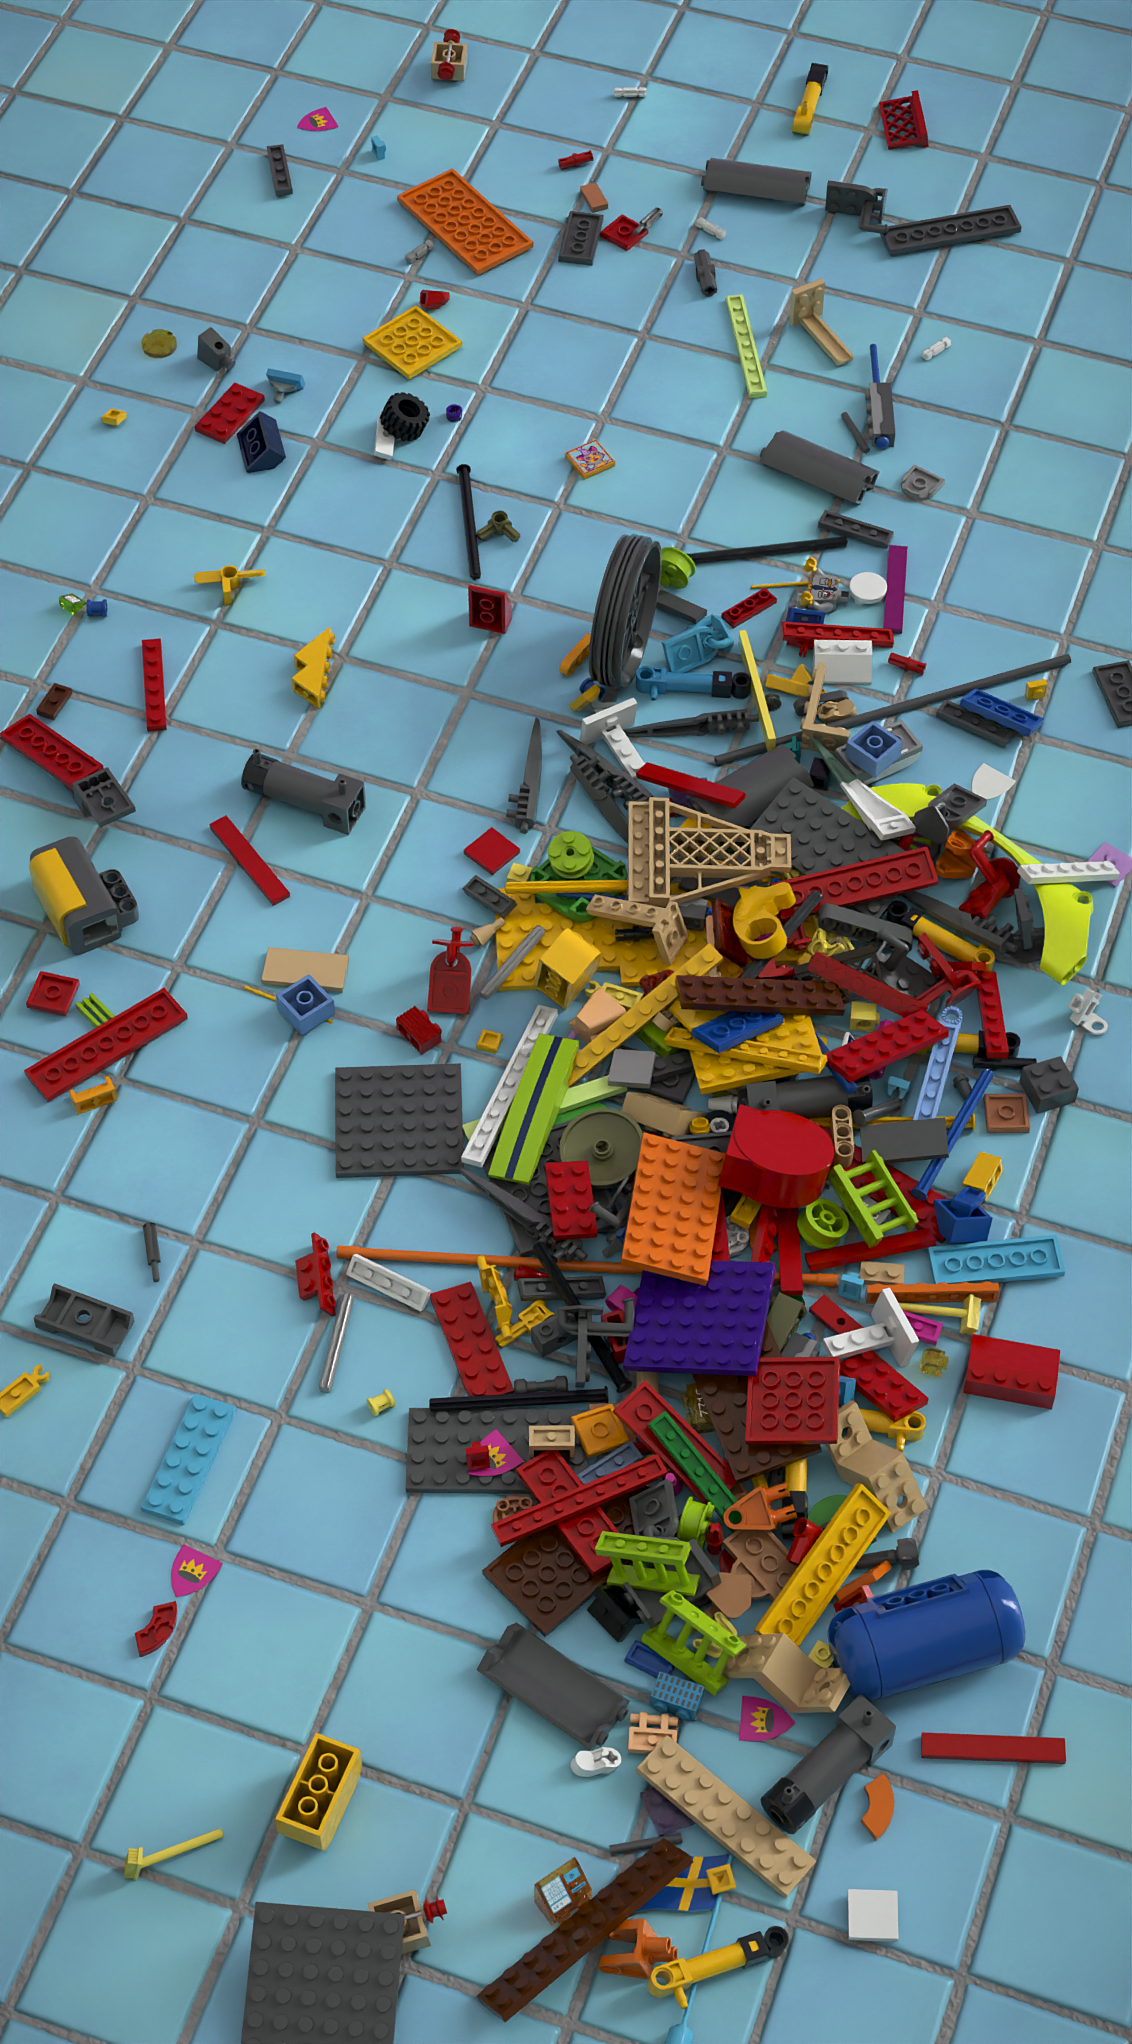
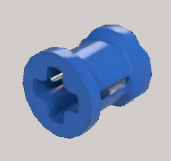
(96, 607)
(587, 684)

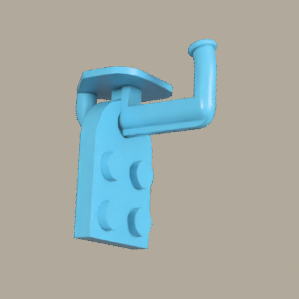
(697, 644)

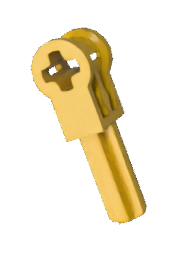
(527, 1319)

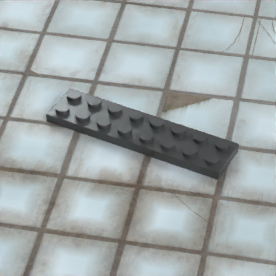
(951, 230)

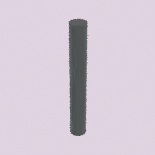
(855, 432)
(643, 1844)

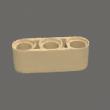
(840, 1128)

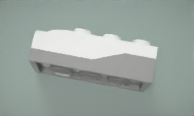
(910, 753)

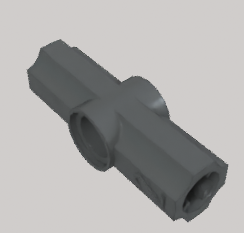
(705, 273)

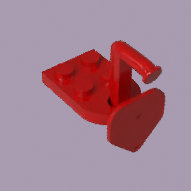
(1000, 880)
(950, 979)
(449, 983)

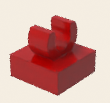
(477, 1456)

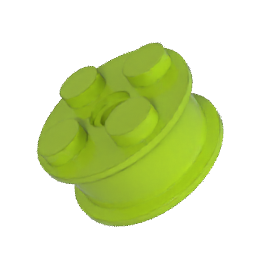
(676, 568)
(570, 855)
(822, 1224)
(695, 1521)

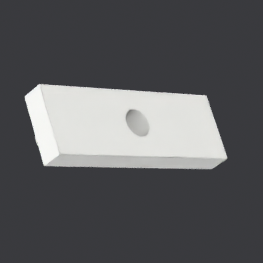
(383, 442)

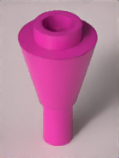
(677, 1484)

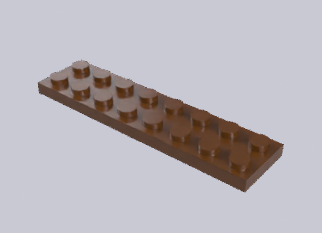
(759, 995)

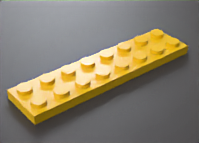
(825, 1566)

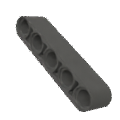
(860, 926)

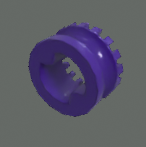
(454, 417)

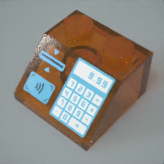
(562, 1892)

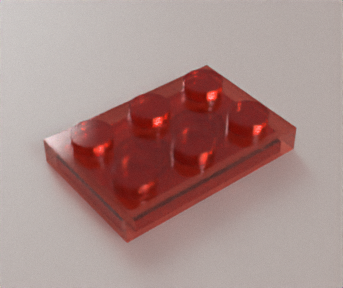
(724, 934)

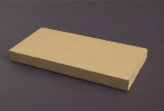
(288, 966)

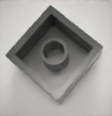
(1048, 1084)

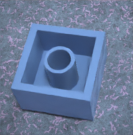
(873, 749)
(305, 1004)

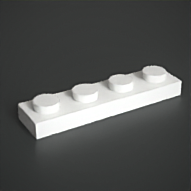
(388, 1282)

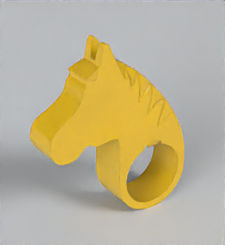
(756, 916)

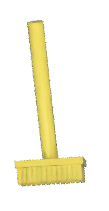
(969, 1313)
(135, 1862)

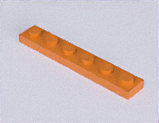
(935, 1292)

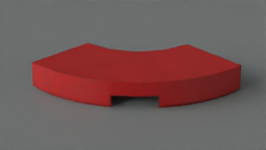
(159, 1628)

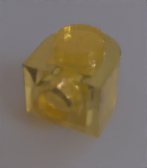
(933, 1362)

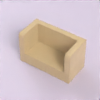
(552, 1438)

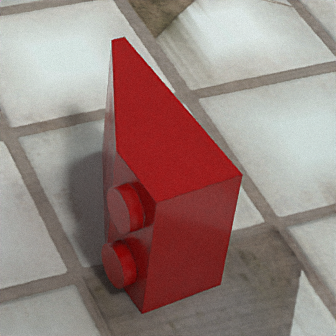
(489, 609)

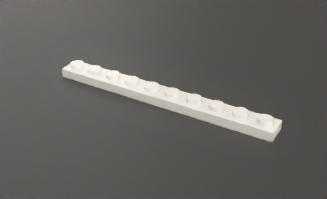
(503, 1096)

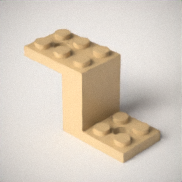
(877, 1467)
(788, 1674)

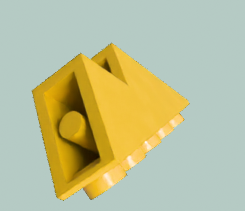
(312, 667)

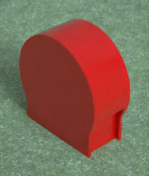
(777, 1158)

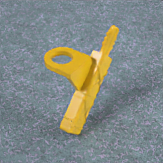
(797, 685)

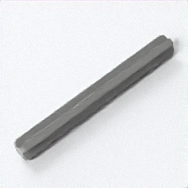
(512, 962)
(336, 1343)

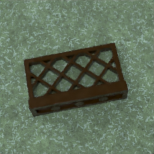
(846, 958)

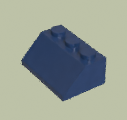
(261, 444)

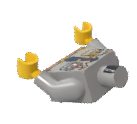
(822, 590)

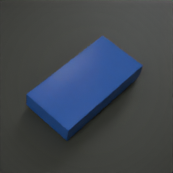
(968, 1199)
(647, 1660)

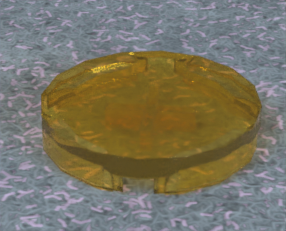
(159, 343)

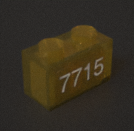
(697, 1416)

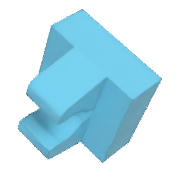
(903, 1085)
(851, 1286)

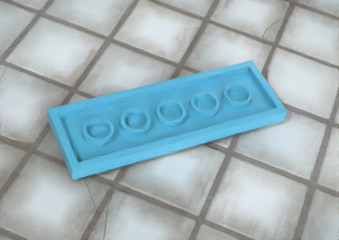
(997, 1260)
(188, 1459)

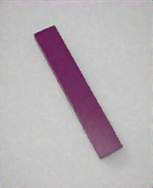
(895, 588)

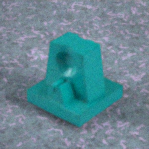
(795, 747)

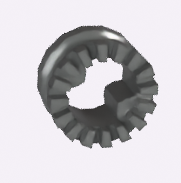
(773, 701)

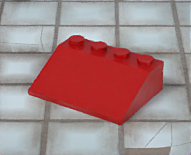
(1012, 1371)

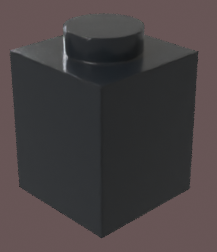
(820, 774)

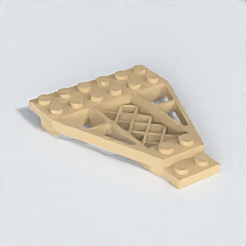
(651, 858)

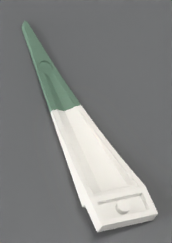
(875, 811)

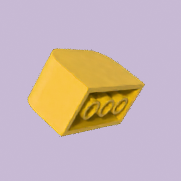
(566, 968)
(320, 1792)

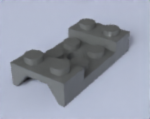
(104, 1328)

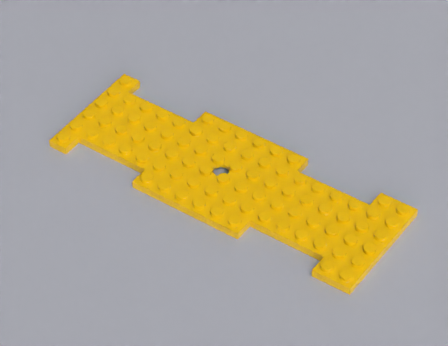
(629, 957)

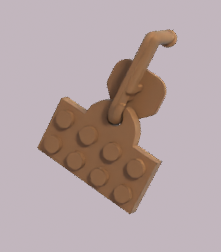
(757, 1573)

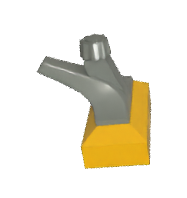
(590, 702)

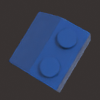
(961, 1226)

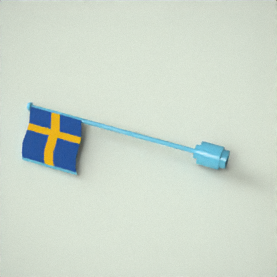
(690, 1893)

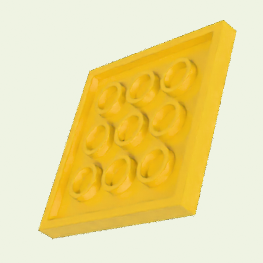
(412, 342)

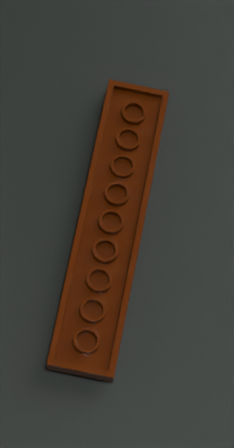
(584, 1929)

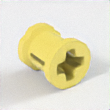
(380, 1402)

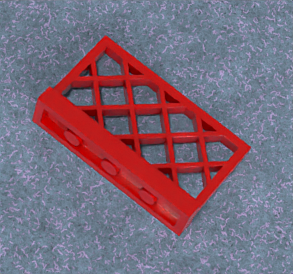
(916, 119)

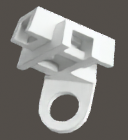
(1084, 1013)

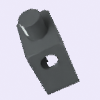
(214, 350)

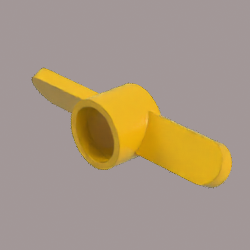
(225, 572)

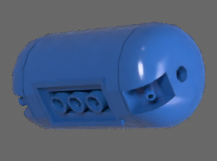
(927, 1634)

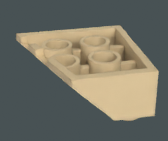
(660, 1114)

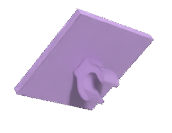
(1121, 861)

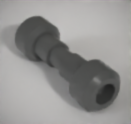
(559, 1383)

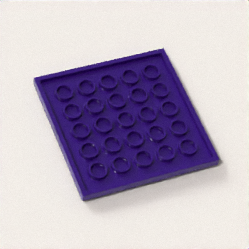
(701, 1326)

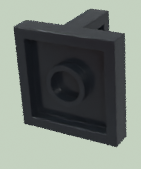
(613, 1611)

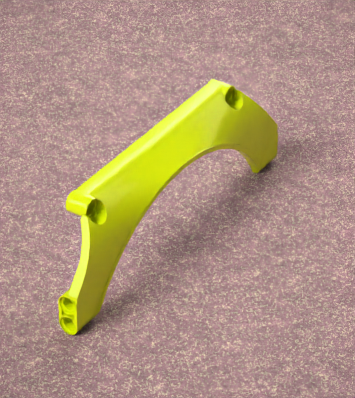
(1061, 903)

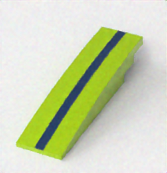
(534, 1109)

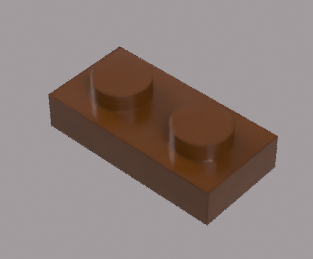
(54, 701)

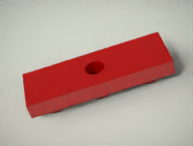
(749, 608)
(832, 1315)

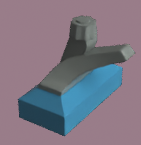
(284, 382)

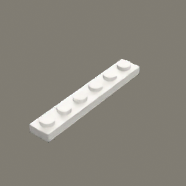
(1068, 872)

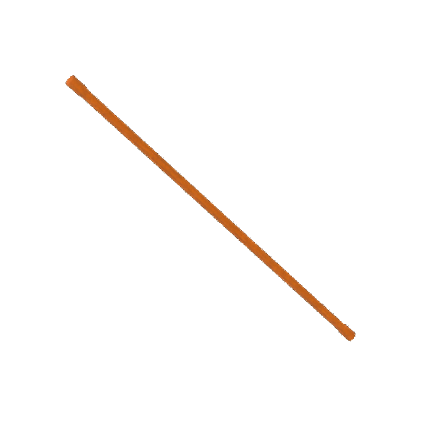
(347, 1252)

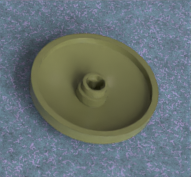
(607, 1141)

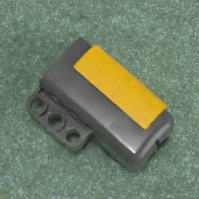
(80, 903)

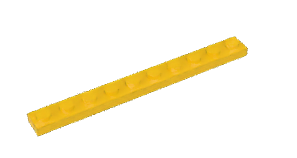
(640, 1014)

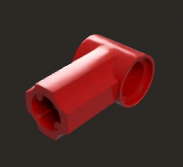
(805, 1535)

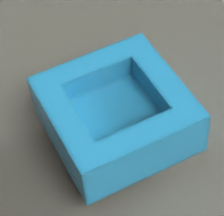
(378, 147)

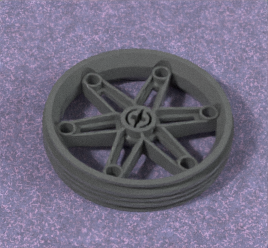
(625, 610)

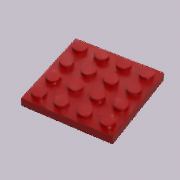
(793, 1401)

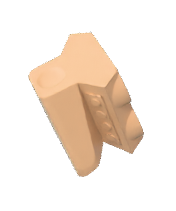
(596, 1015)

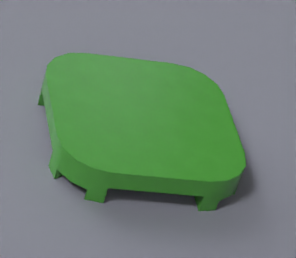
(575, 909)

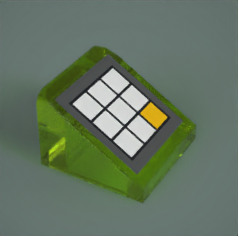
(71, 602)

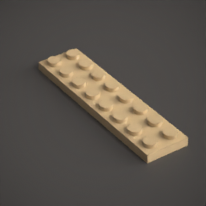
(726, 1816)

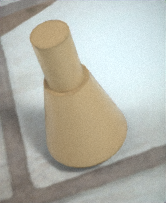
(484, 933)

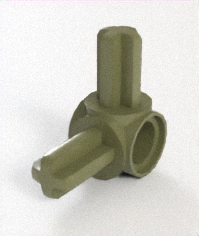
(498, 525)

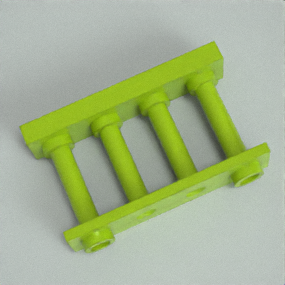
(862, 1214)
(652, 1550)
(683, 1658)

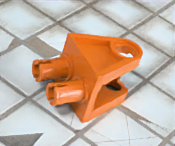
(955, 859)
(757, 1509)
(647, 1952)

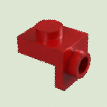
(798, 939)

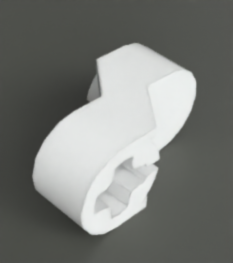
(595, 1762)

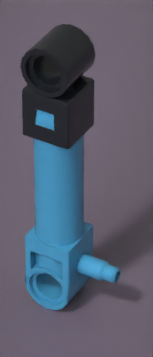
(721, 684)

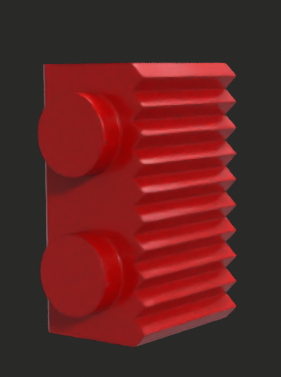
(419, 1029)

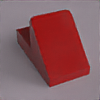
(972, 966)
(774, 972)

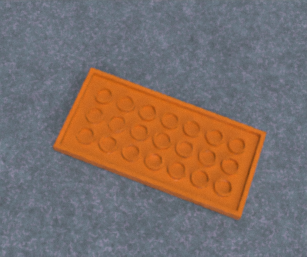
(465, 221)
(673, 1209)

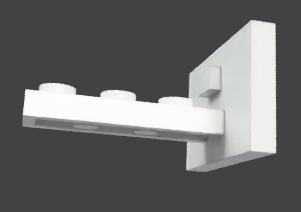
(609, 726)
(891, 1330)

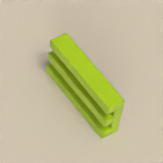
(88, 1002)

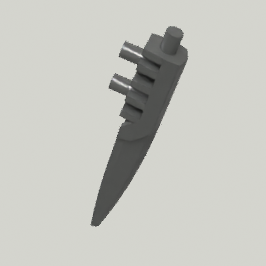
(696, 725)
(619, 780)
(596, 789)
(529, 791)
(982, 932)
(528, 1217)

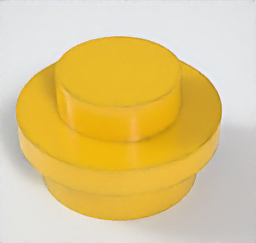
(700, 1126)

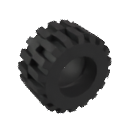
(404, 416)

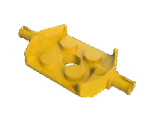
(492, 1283)

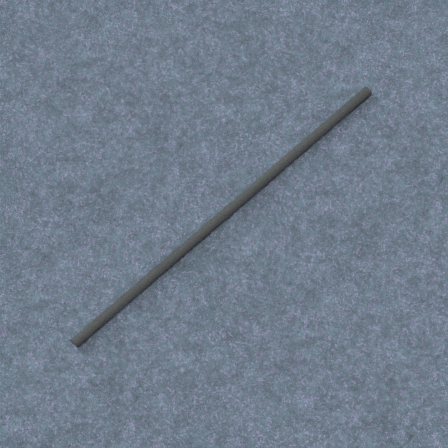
(905, 705)

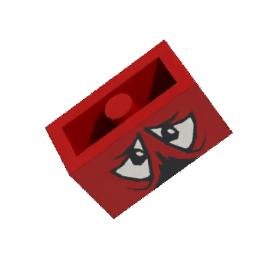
(616, 1345)

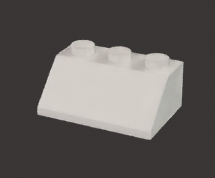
(844, 660)

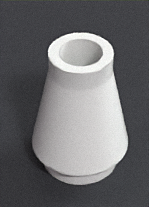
(726, 1103)

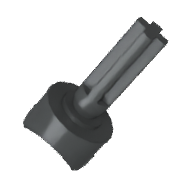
(905, 1553)

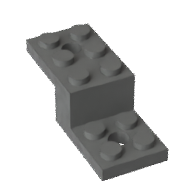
(97, 792)

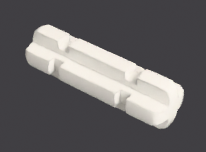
(630, 92)
(711, 228)
(936, 348)

